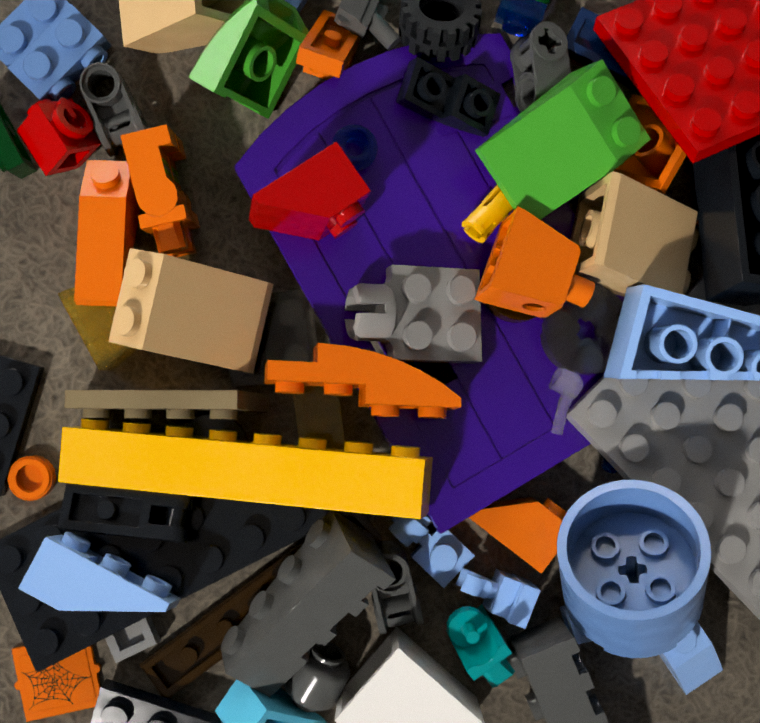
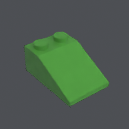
(564, 141)

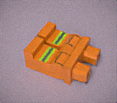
(157, 188)

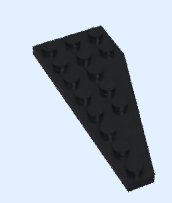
(219, 542)

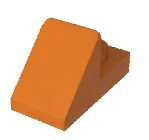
(327, 48)

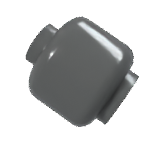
(320, 679)

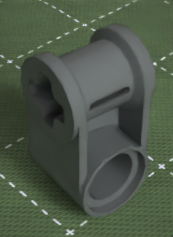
(537, 68)
(111, 114)
(400, 600)

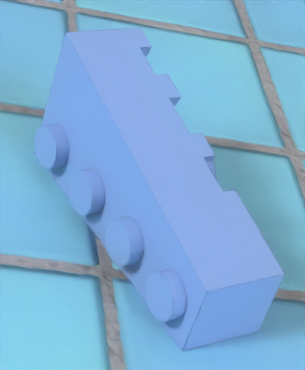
(682, 339)

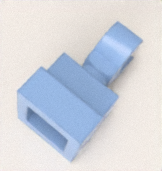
(503, 595)

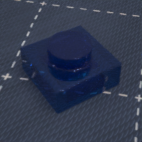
(520, 16)

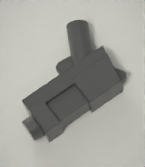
(367, 14)

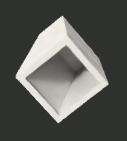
(405, 687)

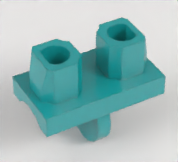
(479, 645)

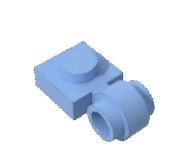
(438, 553)

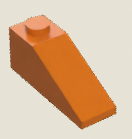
(104, 231)

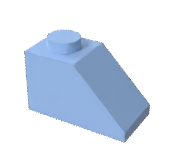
(693, 660)

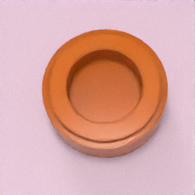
(31, 477)

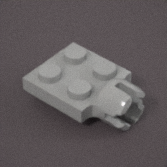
(420, 314)

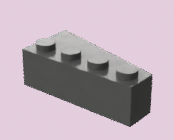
(305, 603)
(555, 674)

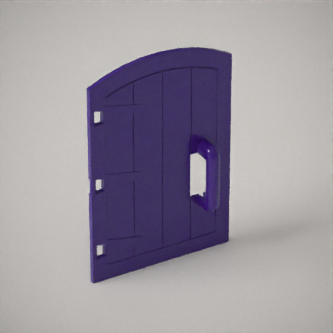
(419, 196)

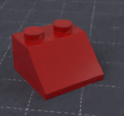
(313, 198)

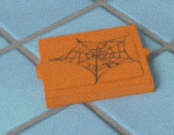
(59, 688)

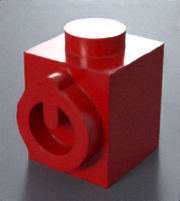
(58, 135)

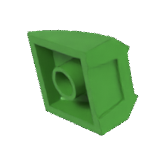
(252, 54)

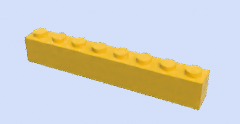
(248, 470)

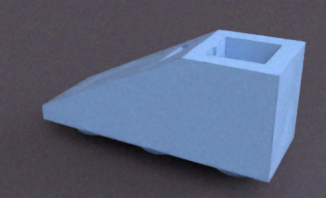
(78, 579)

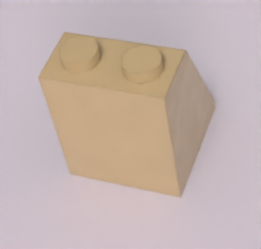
(172, 24)
(633, 236)
(190, 311)

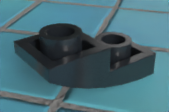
(448, 100)

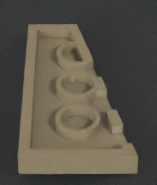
(176, 403)

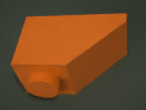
(524, 528)

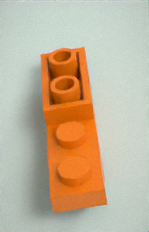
(382, 381)

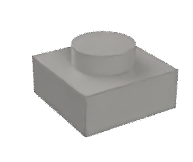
(133, 639)

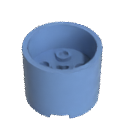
(639, 532)

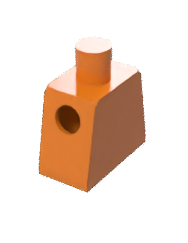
(532, 268)

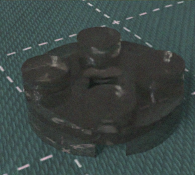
(561, 329)

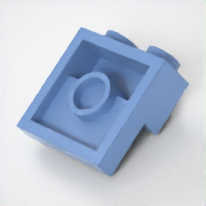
(50, 46)

